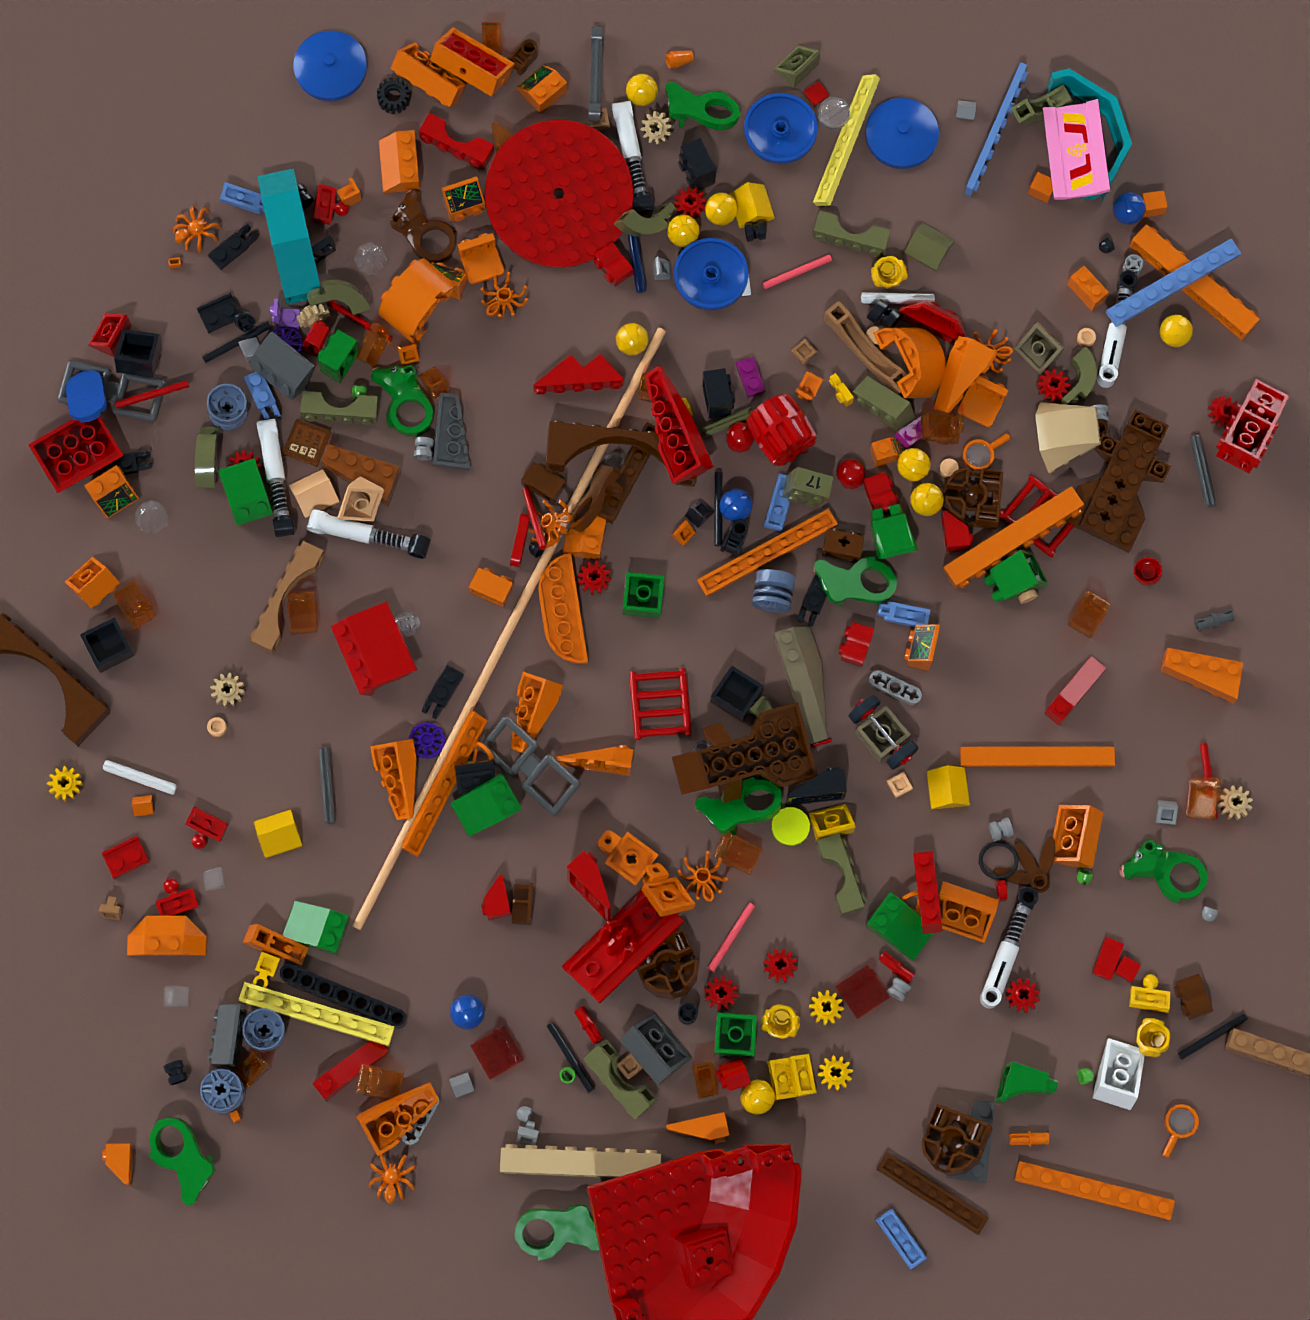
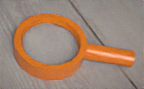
(980, 454)
(1181, 1123)

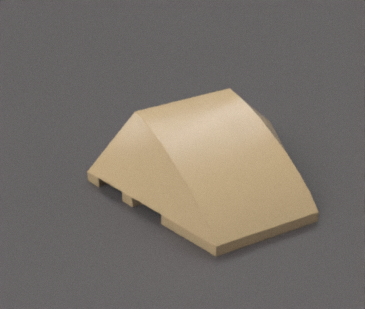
(1065, 432)

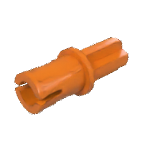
(1029, 1138)

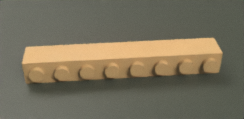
(573, 1162)

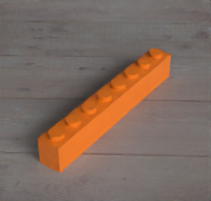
(1205, 291)
(1014, 537)

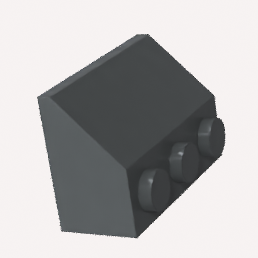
(282, 366)
(227, 1036)
(655, 1048)

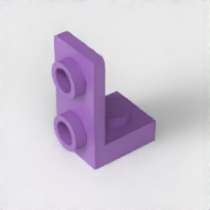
(284, 317)

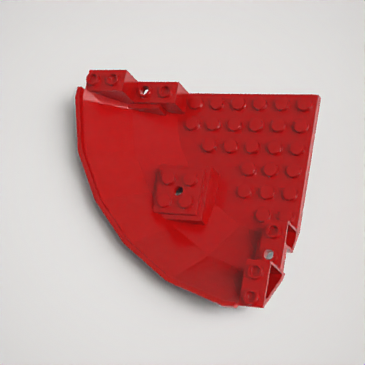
(673, 1216)

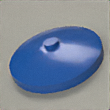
(330, 65)
(780, 128)
(902, 133)
(711, 274)

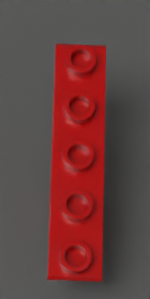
(572, 376)

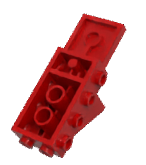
(1252, 427)

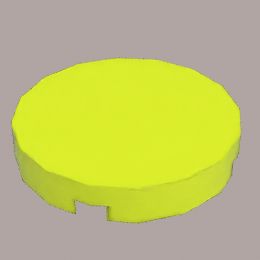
(790, 826)

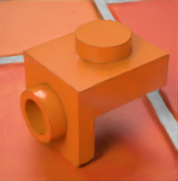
(809, 386)

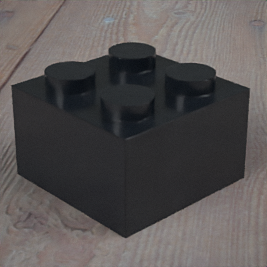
(697, 165)
(137, 353)
(717, 393)
(107, 645)
(736, 693)

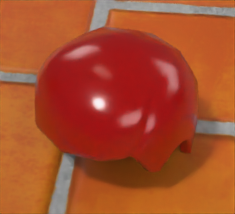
(739, 437)
(850, 473)
(1148, 571)

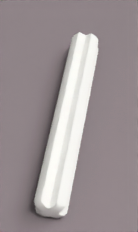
(896, 298)
(139, 777)

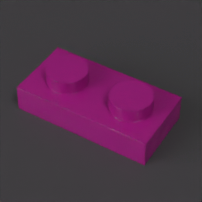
(750, 377)
(910, 434)

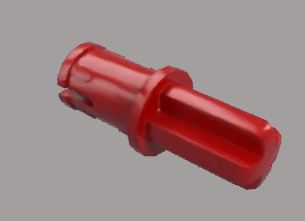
(896, 967)
(588, 1025)

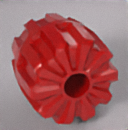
(781, 429)

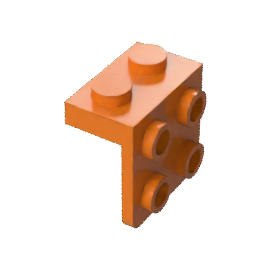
(480, 258)
(983, 401)

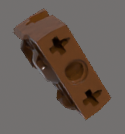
(989, 481)
(659, 963)
(975, 1135)

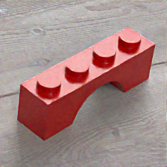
(476, 152)
(927, 892)

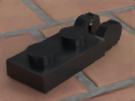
(232, 247)
(129, 464)
(814, 601)
(443, 690)

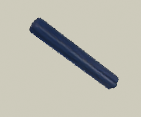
(637, 264)

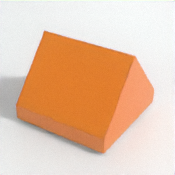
(408, 354)
(683, 533)
(142, 805)

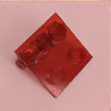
(862, 991)
(497, 1052)

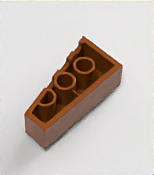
(351, 465)

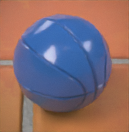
(1129, 208)
(735, 504)
(467, 1012)

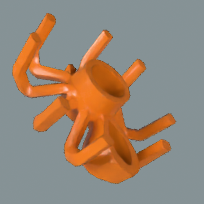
(195, 228)
(503, 297)
(1003, 352)
(551, 522)
(703, 877)
(391, 1177)

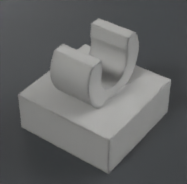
(527, 1135)

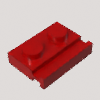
(125, 857)

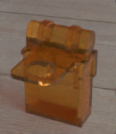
(374, 345)
(941, 427)
(134, 605)
(302, 613)
(1089, 614)
(1203, 798)
(737, 853)
(379, 1082)

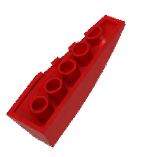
(677, 433)

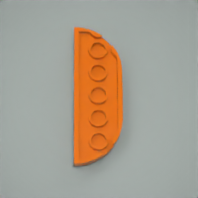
(562, 611)

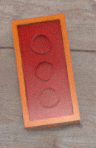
(472, 61)

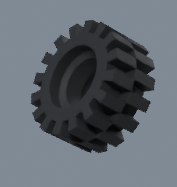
(389, 86)

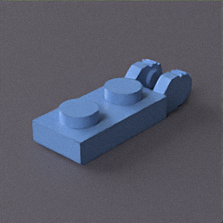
(261, 394)

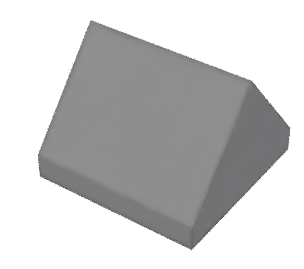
(966, 110)
(661, 269)
(461, 1085)

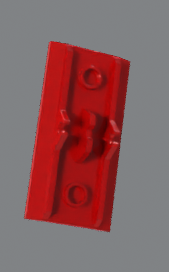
(620, 947)

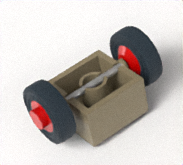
(882, 733)

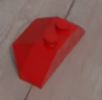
(935, 320)

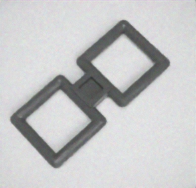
(113, 390)
(531, 766)

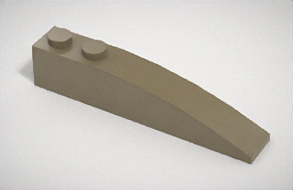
(805, 677)

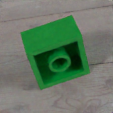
(338, 356)
(643, 595)
(735, 1035)

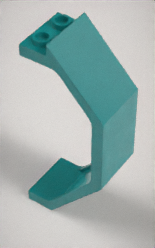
(1108, 106)
(289, 235)

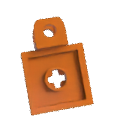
(617, 853)
(658, 885)

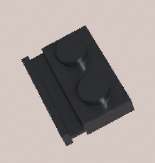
(323, 248)
(218, 313)
(473, 775)

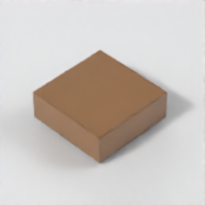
(804, 351)
(629, 1066)

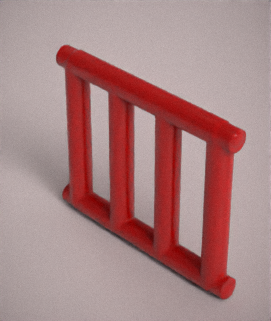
(1047, 493)
(636, 696)

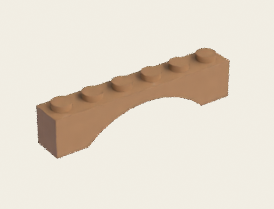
(846, 327)
(305, 563)

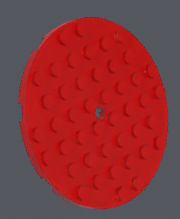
(523, 187)

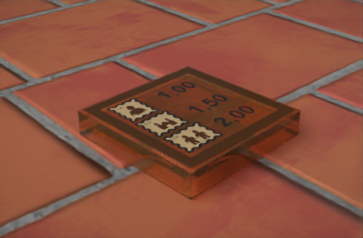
(306, 443)

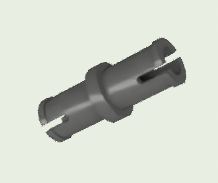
(1214, 620)

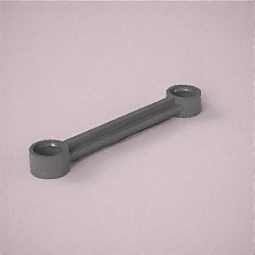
(595, 74)

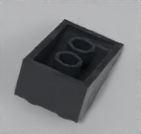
(825, 787)

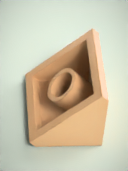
(314, 493)
(361, 501)

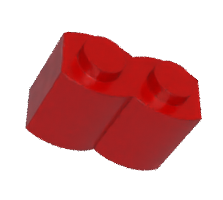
(613, 264)
(315, 338)
(880, 492)
(857, 644)
(733, 1075)

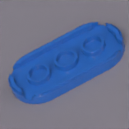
(86, 396)

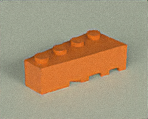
(1205, 672)

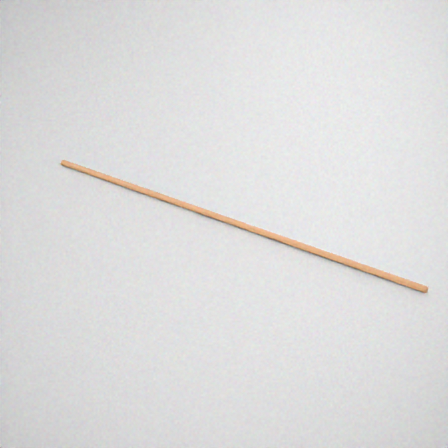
(507, 632)

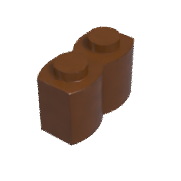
(1193, 997)

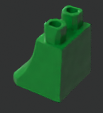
(892, 533)
(1015, 576)
(1024, 1080)

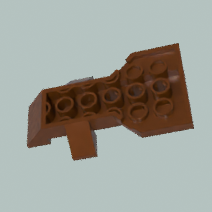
(1129, 464)
(729, 761)

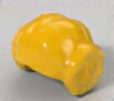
(888, 272)
(780, 1021)
(1152, 1037)

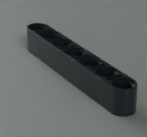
(336, 989)

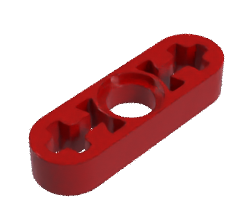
(520, 540)

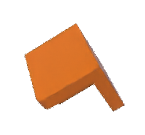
(1041, 187)
(349, 194)
(1155, 203)

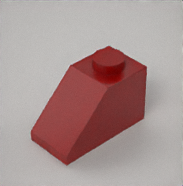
(955, 533)
(496, 901)

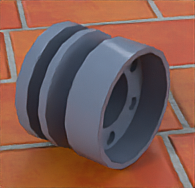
(227, 396)
(773, 591)
(257, 1020)
(227, 1101)

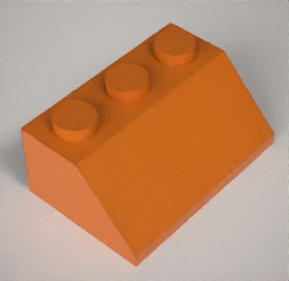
(399, 162)
(1077, 835)
(966, 911)

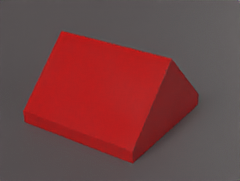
(108, 333)

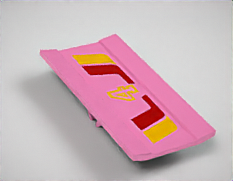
(1076, 150)

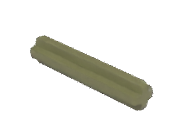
(726, 422)

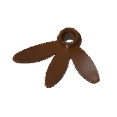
(1034, 873)

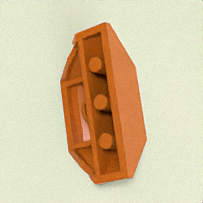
(166, 937)

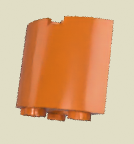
(414, 298)
(922, 356)

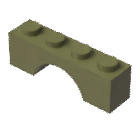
(872, 241)
(316, 408)
(833, 851)
(604, 1063)

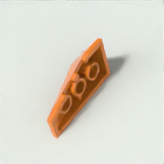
(963, 366)
(588, 542)
(536, 703)
(609, 760)
(398, 769)
(393, 1118)

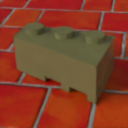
(884, 404)

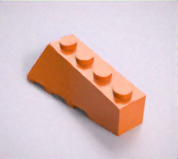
(427, 75)

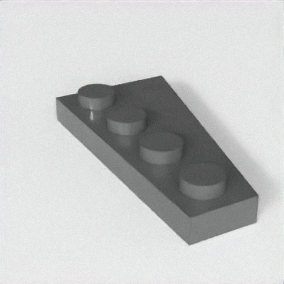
(450, 442)
(984, 1112)

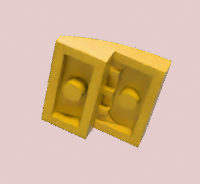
(792, 1077)

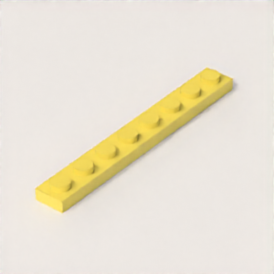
(846, 140)
(317, 1014)

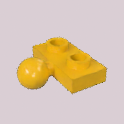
(1148, 997)

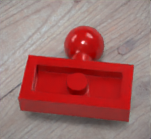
(325, 205)
(206, 825)
(177, 902)

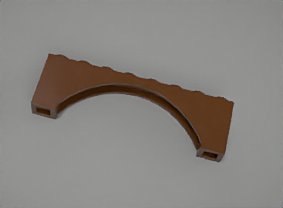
(569, 440)
(82, 710)

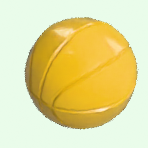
(641, 90)
(721, 209)
(683, 230)
(1176, 330)
(632, 339)
(913, 464)
(927, 499)
(757, 1097)

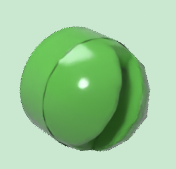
(358, 390)
(1084, 875)
(1085, 1076)
(564, 1077)

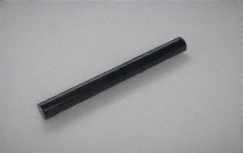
(234, 343)
(717, 514)
(1212, 1036)
(570, 1057)

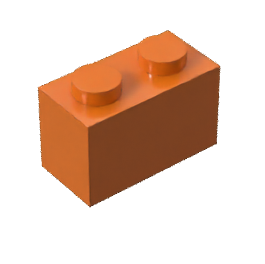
(1088, 288)
(491, 587)

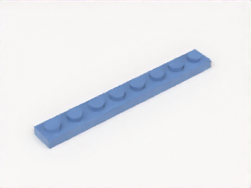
(994, 136)
(1173, 282)

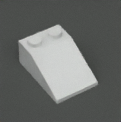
(1119, 1074)

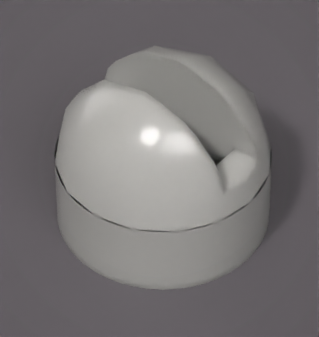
(1209, 914)
(524, 1113)

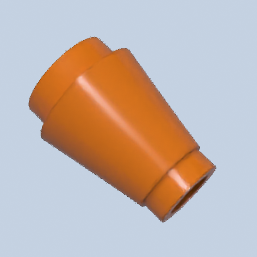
(678, 58)

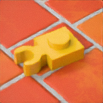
(842, 393)
(266, 966)

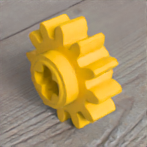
(60, 779)
(818, 1008)
(835, 1065)

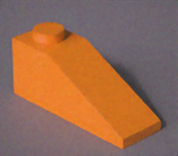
(275, 944)
(704, 1128)

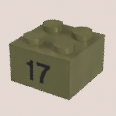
(807, 487)

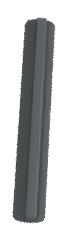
(1203, 472)
(326, 783)

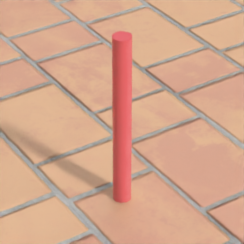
(798, 271)
(731, 937)

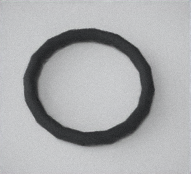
(994, 876)

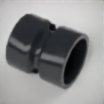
(884, 315)

